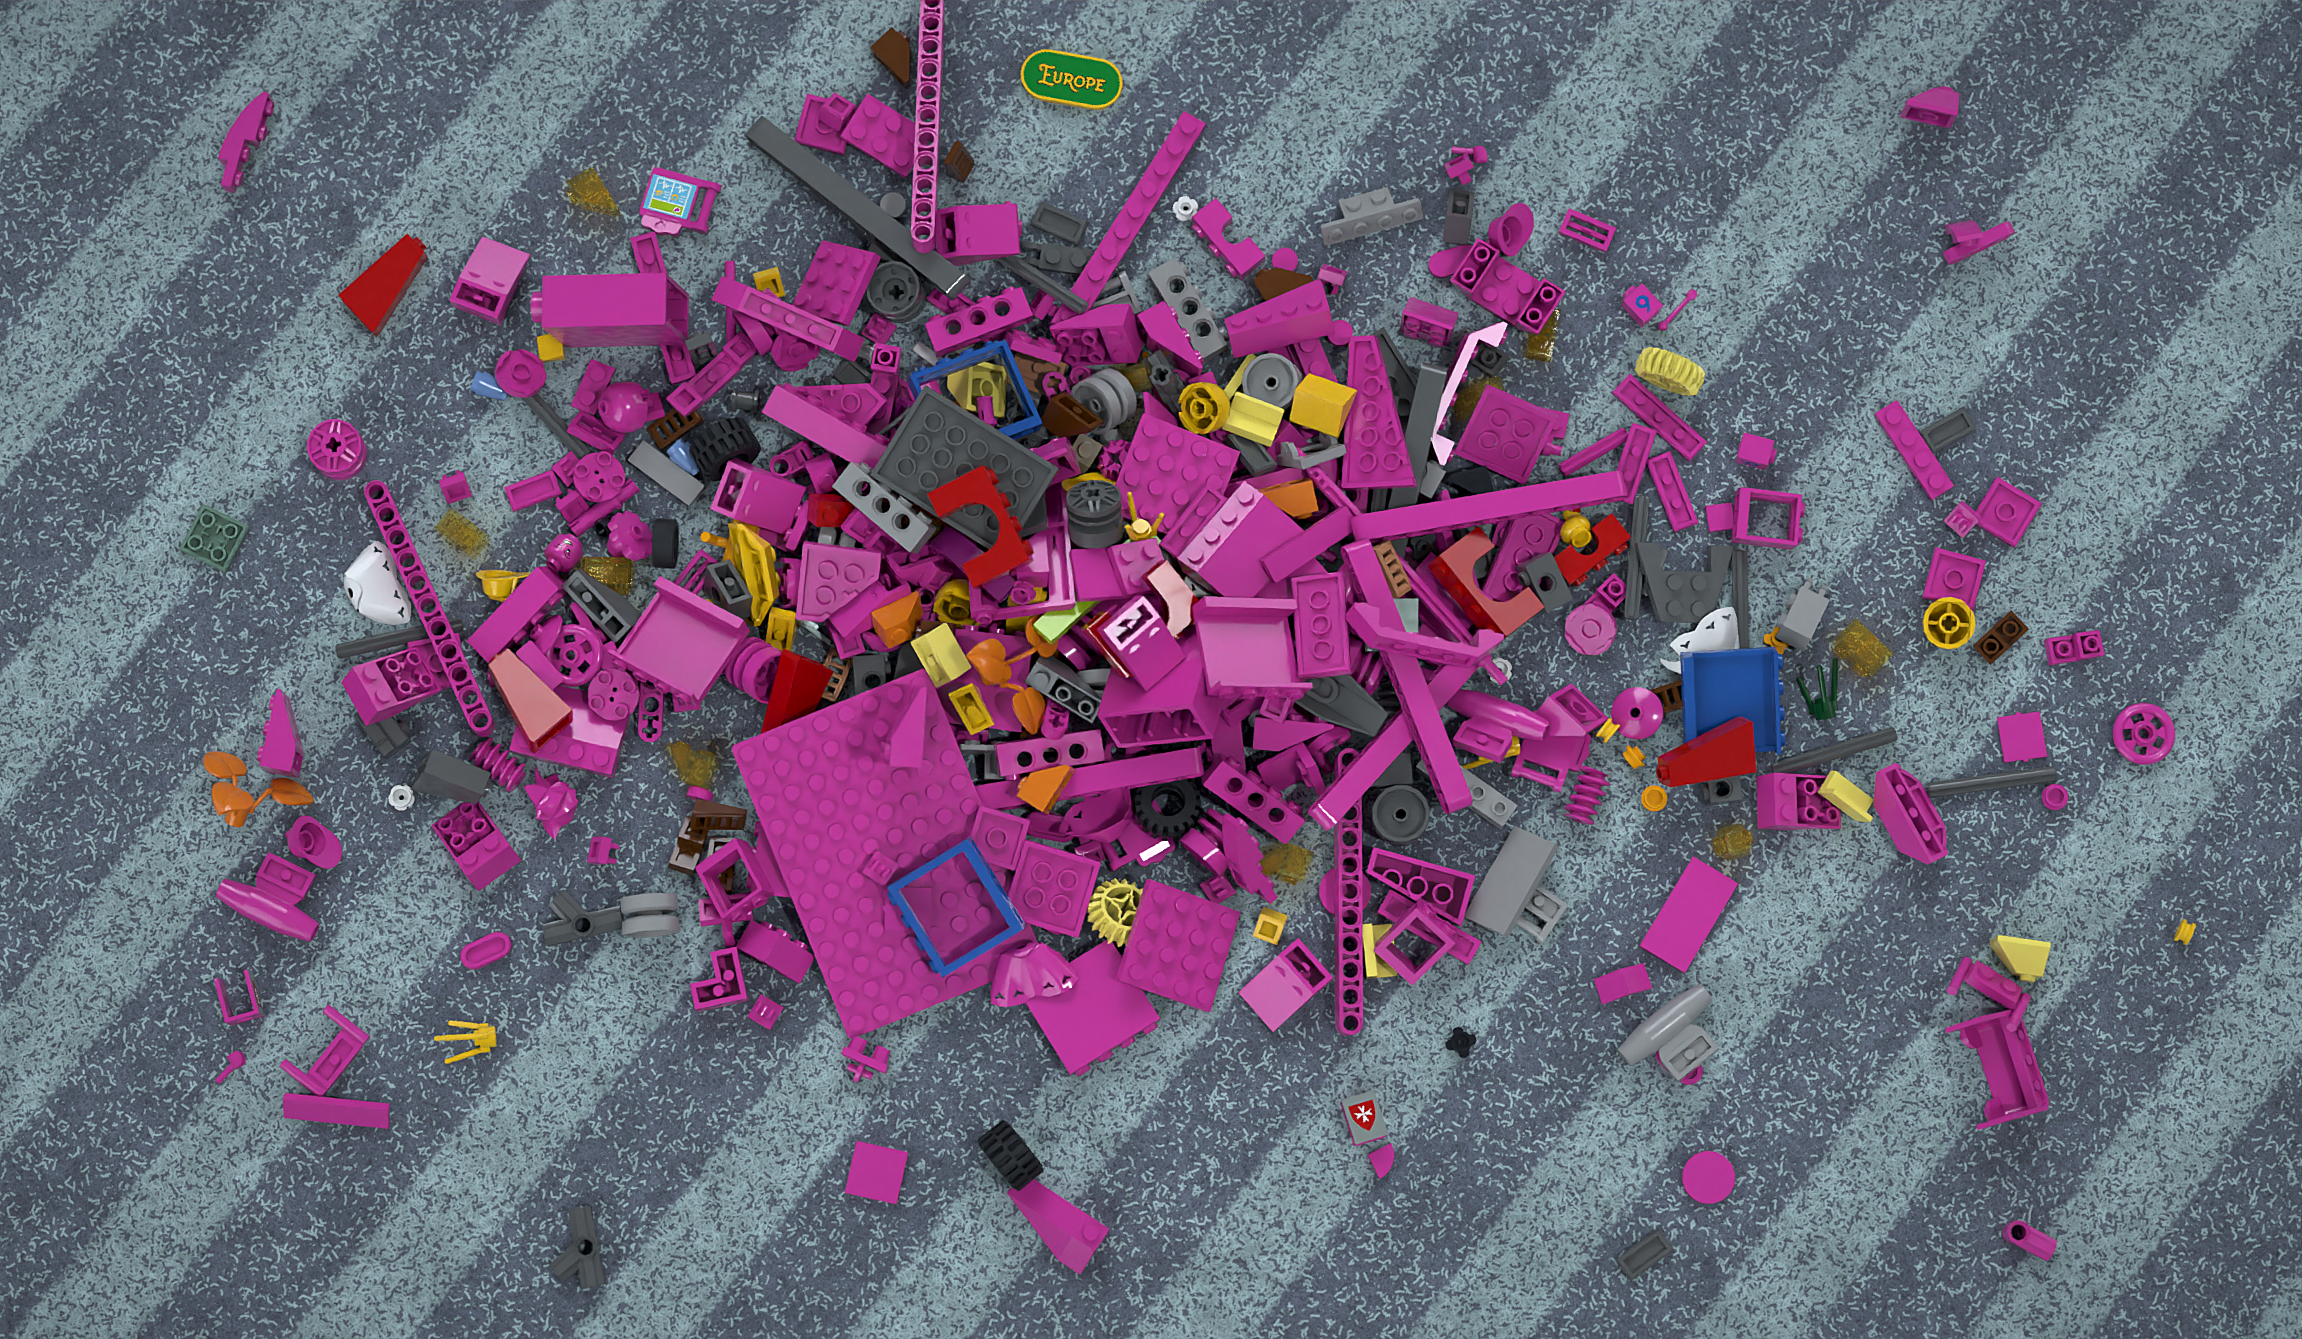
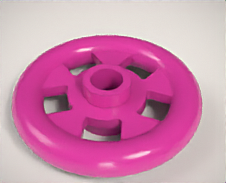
(594, 657)
(2148, 712)

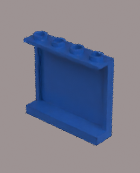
(1733, 685)

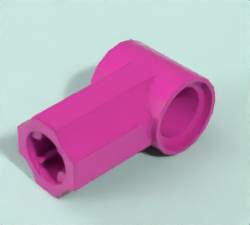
(2031, 1240)

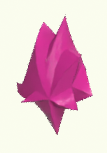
(553, 802)

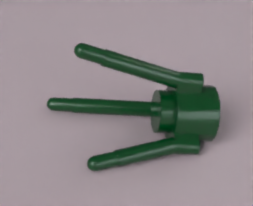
(1824, 707)

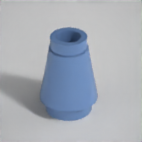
(487, 386)
(680, 455)

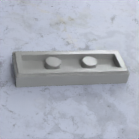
(666, 473)

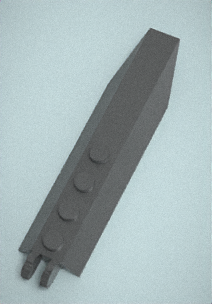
(1344, 703)

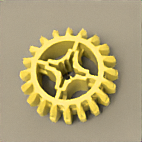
(1670, 371)
(1106, 908)

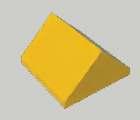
(1321, 405)

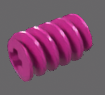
(498, 765)
(1586, 795)

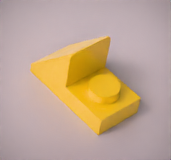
(781, 628)
(971, 708)

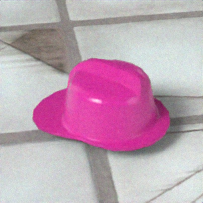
(1511, 230)
(314, 842)

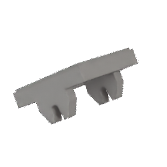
(1316, 452)

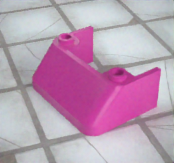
(2007, 1065)

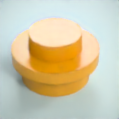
(1634, 756)
(1654, 798)

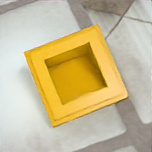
(769, 279)
(550, 348)
(1270, 925)

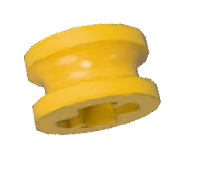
(1607, 730)
(2184, 931)

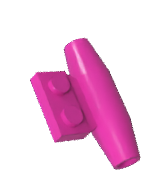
(1493, 724)
(274, 898)

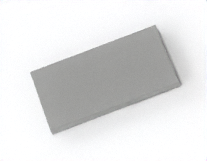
(1511, 881)

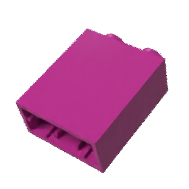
(612, 310)
(1169, 711)

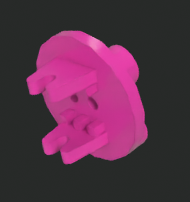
(609, 471)
(602, 689)

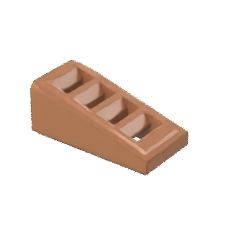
(1392, 569)
(834, 697)

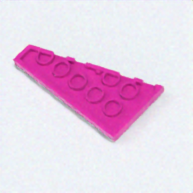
(1373, 432)

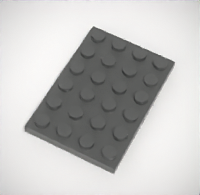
(945, 442)

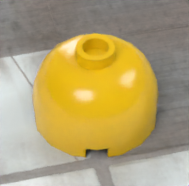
(1204, 407)
(953, 603)
(1948, 623)

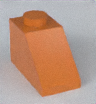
(1293, 497)
(898, 620)
(1044, 787)

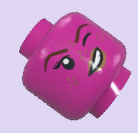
(563, 552)

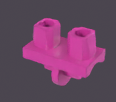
(855, 1052)

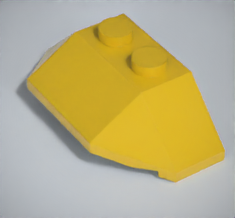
(755, 565)

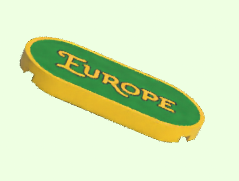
(1071, 79)

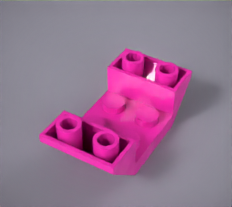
(1506, 289)

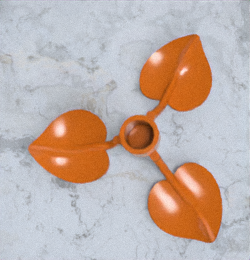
(989, 661)
(239, 803)

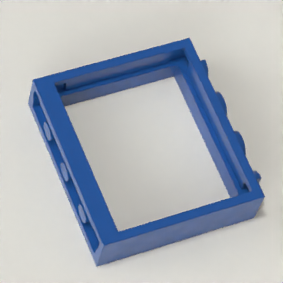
(971, 358)
(992, 885)

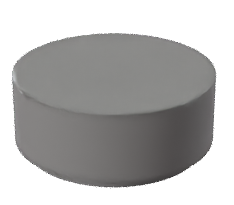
(893, 205)

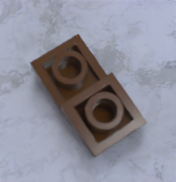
(2000, 637)

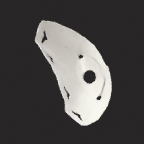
(375, 586)
(1722, 637)

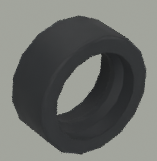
(665, 543)

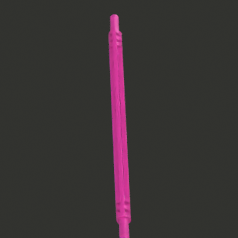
(1418, 586)

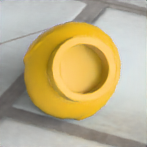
(1575, 528)

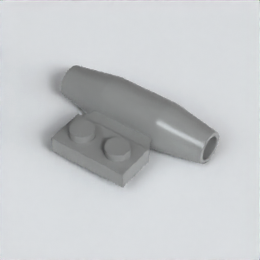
(1671, 1032)

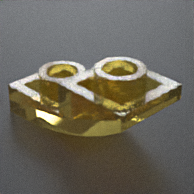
(1541, 345)

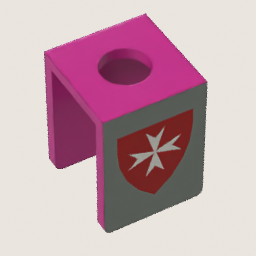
(225, 1005)
(1364, 1118)

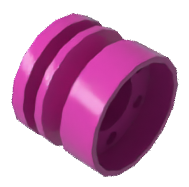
(757, 330)
(350, 454)
(1075, 645)
(754, 668)
(1365, 669)
(1208, 845)

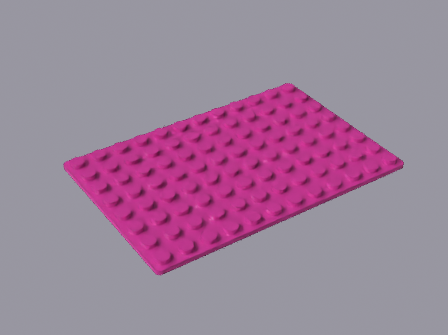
(826, 813)

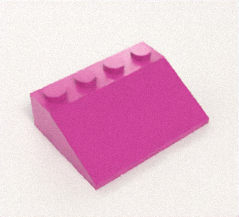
(1234, 541)
(906, 737)
(585, 744)

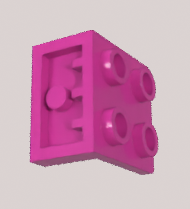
(794, 537)
(1291, 767)

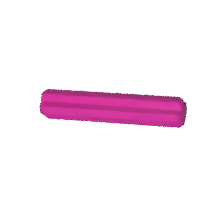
(1593, 452)

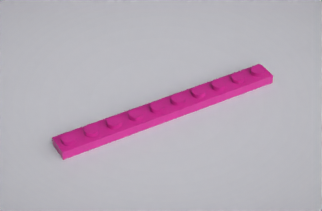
(1134, 213)

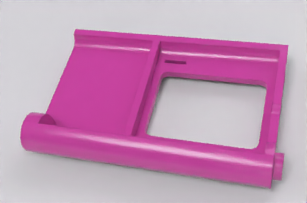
(1060, 579)

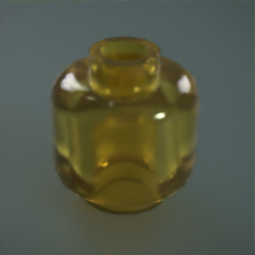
(1733, 842)

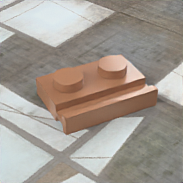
(1034, 369)

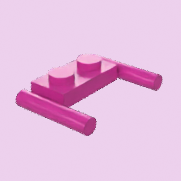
(1994, 986)
(335, 1057)

